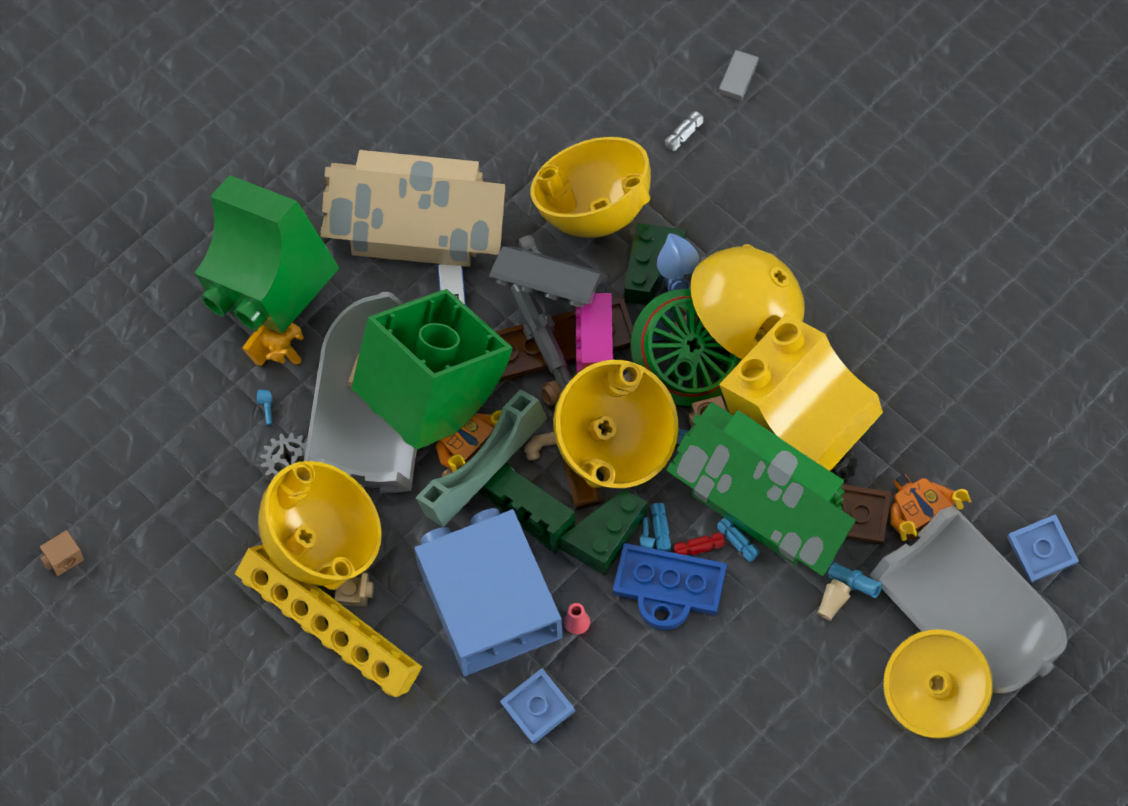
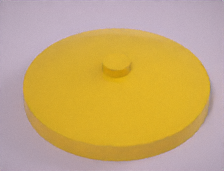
(938, 683)

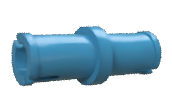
(855, 580)

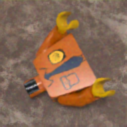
(464, 445)
(919, 503)

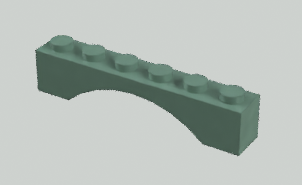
(516, 424)

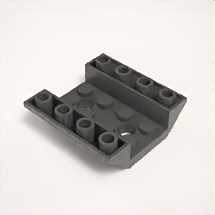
(548, 275)

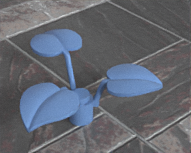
(674, 261)

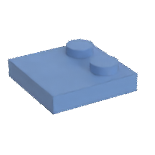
(1042, 548)
(537, 706)

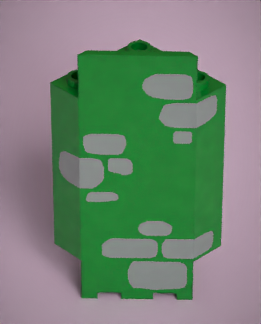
(764, 487)

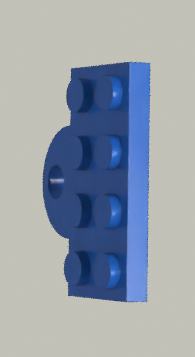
(668, 583)

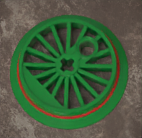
(642, 346)

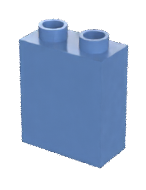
(487, 590)

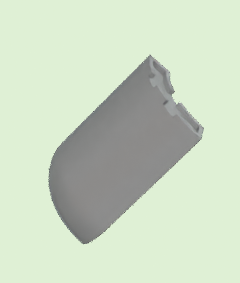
(341, 423)
(967, 587)

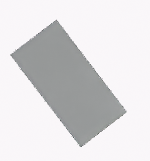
(738, 75)

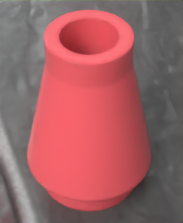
(576, 619)

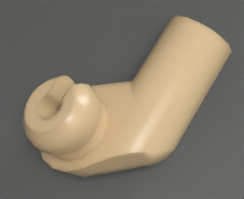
(536, 443)

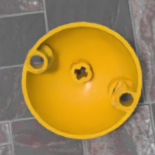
(603, 186)
(741, 293)
(636, 422)
(322, 532)

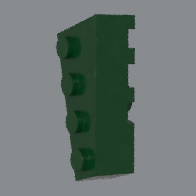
(534, 508)

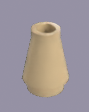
(833, 599)

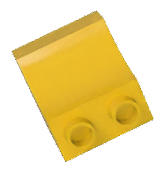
(802, 392)

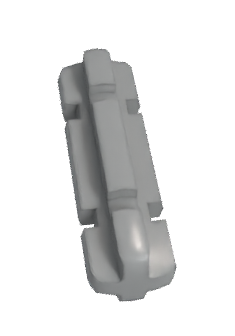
(684, 131)

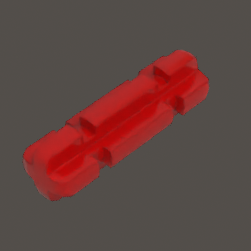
(700, 544)

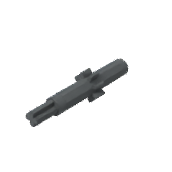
(541, 328)

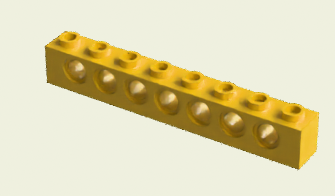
(340, 620)

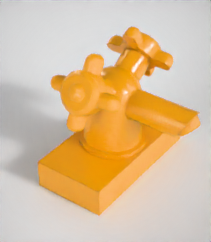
(273, 345)

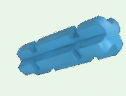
(660, 527)
(738, 539)

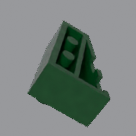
(643, 277)
(603, 533)

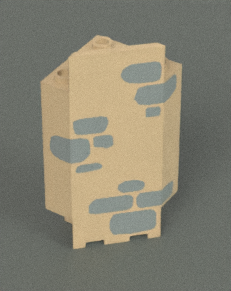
(413, 208)

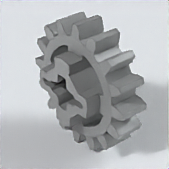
(273, 462)

